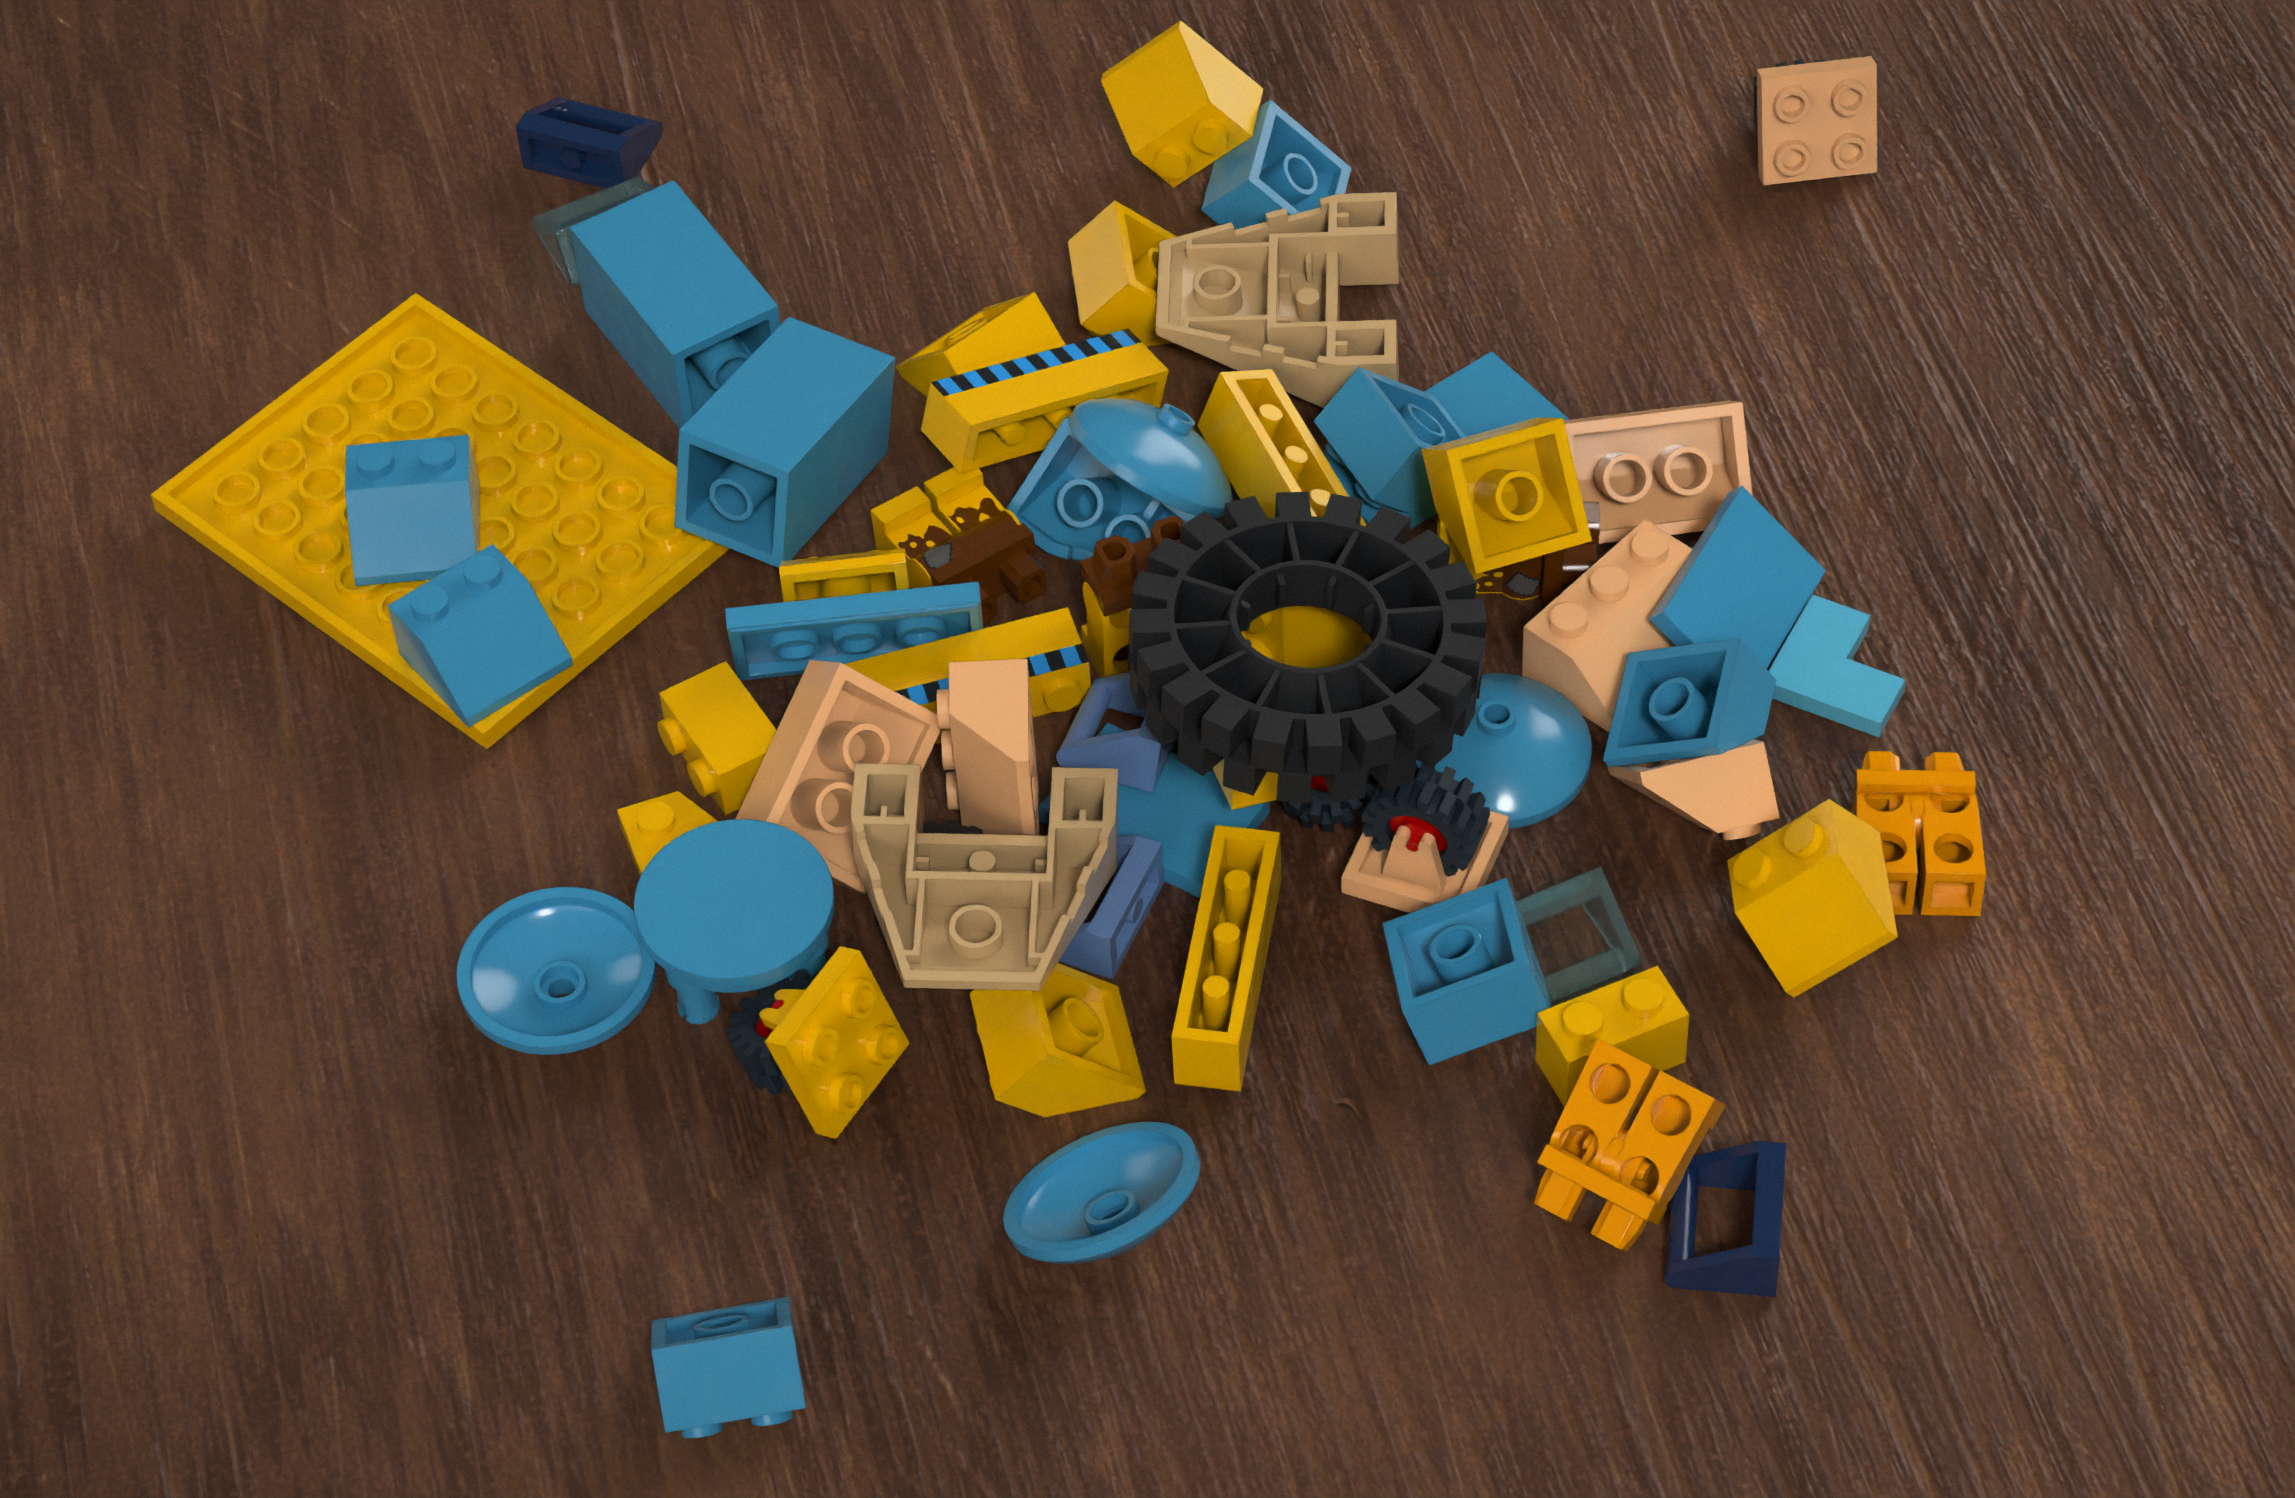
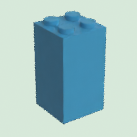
(671, 297)
(784, 442)

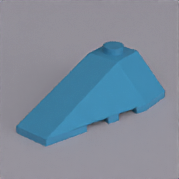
(1078, 501)

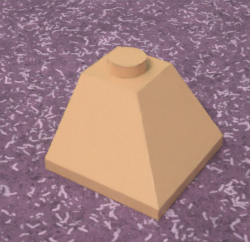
(1713, 791)

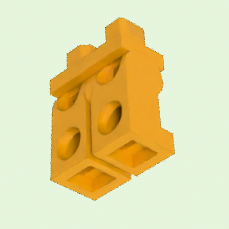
(1928, 813)
(1626, 1140)

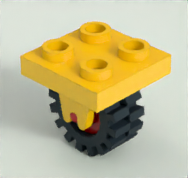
(821, 1039)

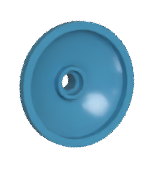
(1154, 452)
(1522, 749)
(548, 948)
(1102, 1193)

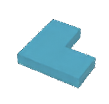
(1820, 677)

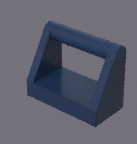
(586, 142)
(1740, 1270)

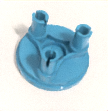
(734, 911)

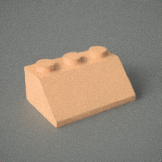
(1660, 465)
(1593, 625)
(990, 746)
(811, 762)

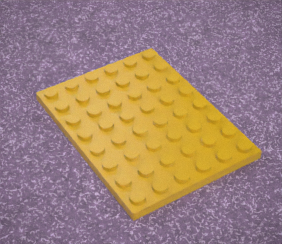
(559, 496)

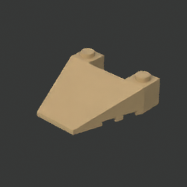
(1274, 293)
(981, 904)

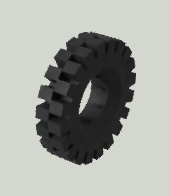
(1334, 721)

